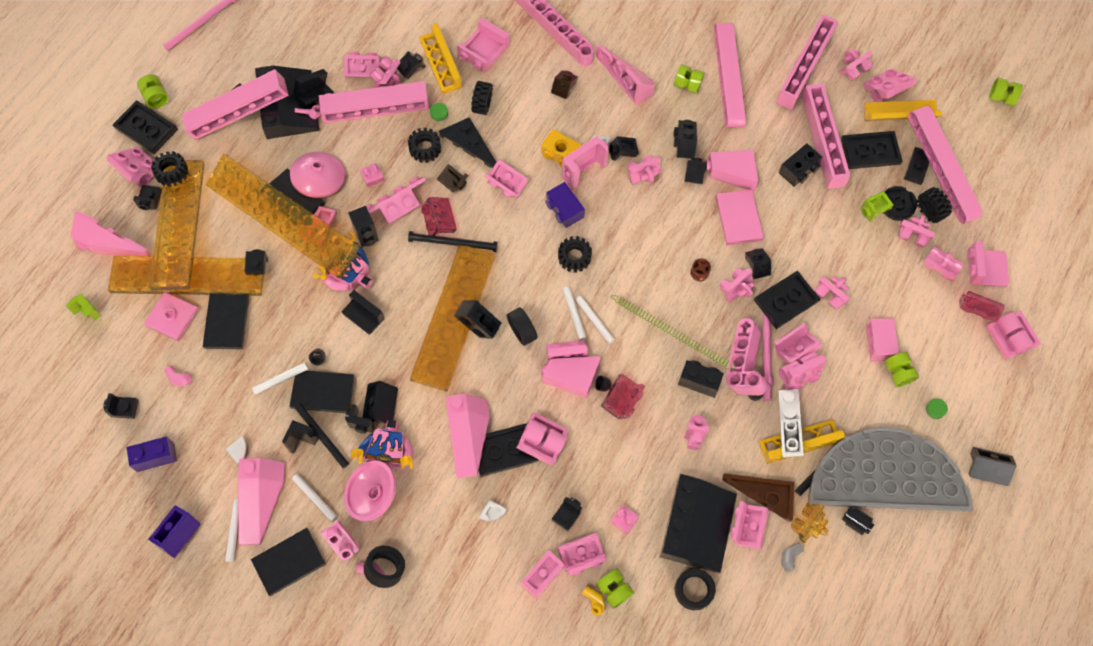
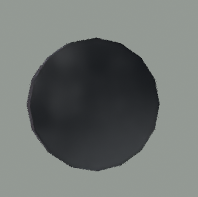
(903, 201)

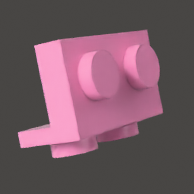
(507, 178)
(796, 344)
(749, 525)
(582, 554)

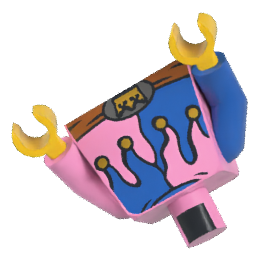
(354, 276)
(386, 446)

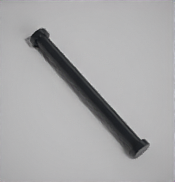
(452, 241)

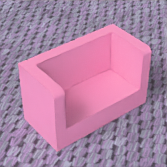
(882, 339)
(542, 575)

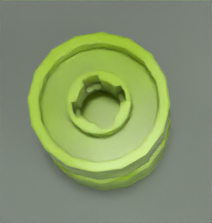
(687, 78)
(999, 90)
(152, 91)
(901, 368)
(619, 594)

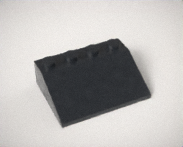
(280, 117)
(698, 524)

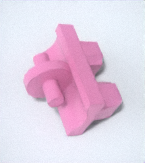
(852, 57)
(388, 75)
(645, 170)
(924, 235)
(943, 263)
(740, 286)
(839, 297)
(696, 432)
(340, 540)

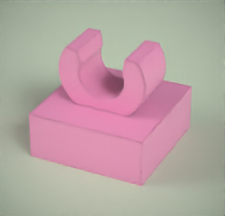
(371, 174)
(624, 519)

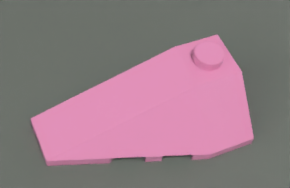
(630, 78)
(95, 238)
(468, 427)
(257, 496)

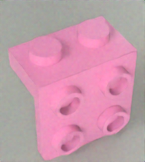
(987, 266)

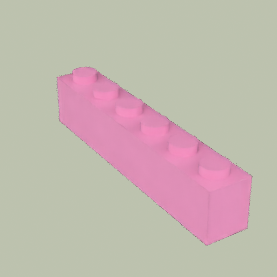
(807, 62)
(373, 102)
(235, 104)
(825, 136)

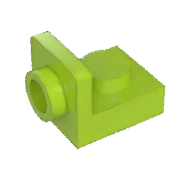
(876, 205)
(80, 303)

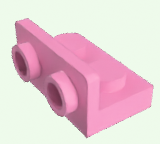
(360, 65)
(566, 350)

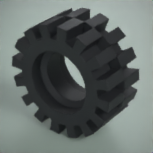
(481, 97)
(424, 154)
(173, 176)
(934, 205)
(574, 244)

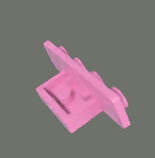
(399, 203)

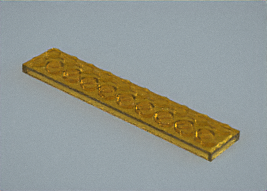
(283, 216)

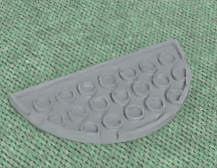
(889, 471)

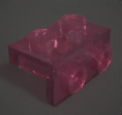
(438, 216)
(981, 306)
(622, 397)

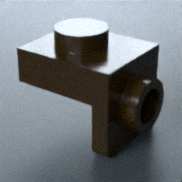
(563, 83)
(452, 178)

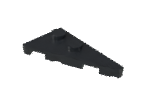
(466, 136)

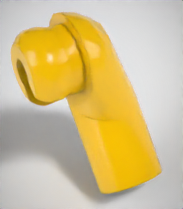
(597, 600)

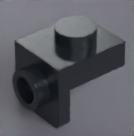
(410, 63)
(255, 262)
(759, 262)
(360, 424)

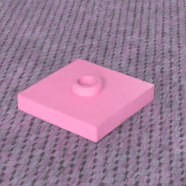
(171, 316)

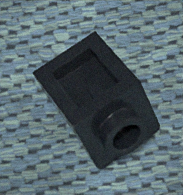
(623, 147)
(695, 171)
(148, 197)
(120, 406)
(567, 513)

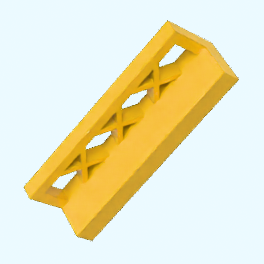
(445, 55)
(896, 109)
(820, 441)

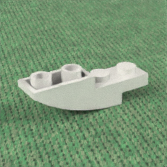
(790, 423)

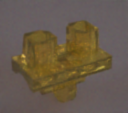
(814, 524)

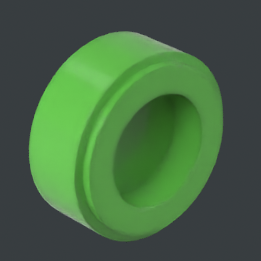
(438, 112)
(936, 408)

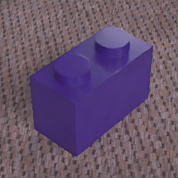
(565, 205)
(151, 454)
(174, 531)

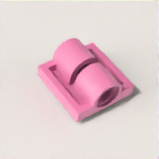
(888, 84)
(133, 165)
(1013, 335)
(802, 371)
(542, 439)

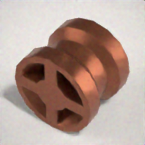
(700, 265)

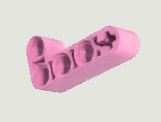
(747, 335)

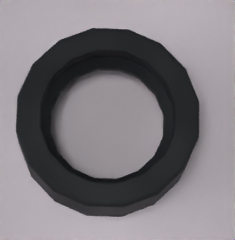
(522, 326)
(378, 579)
(711, 589)

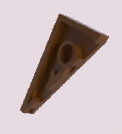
(770, 493)

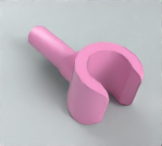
(313, 112)

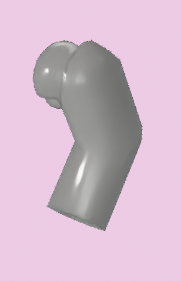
(788, 556)

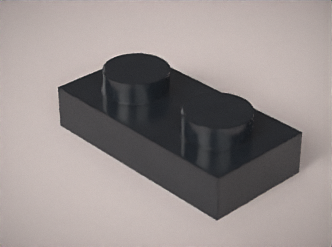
(917, 166)

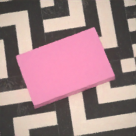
(739, 217)

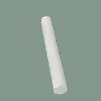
(574, 313)
(595, 320)
(280, 378)
(314, 497)
(230, 552)

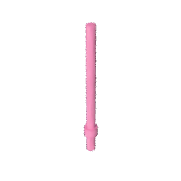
(176, 39)
(767, 357)

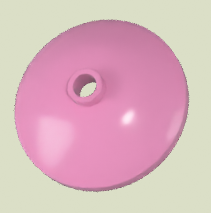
(317, 181)
(370, 491)

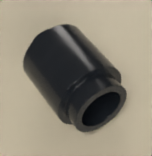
(858, 521)

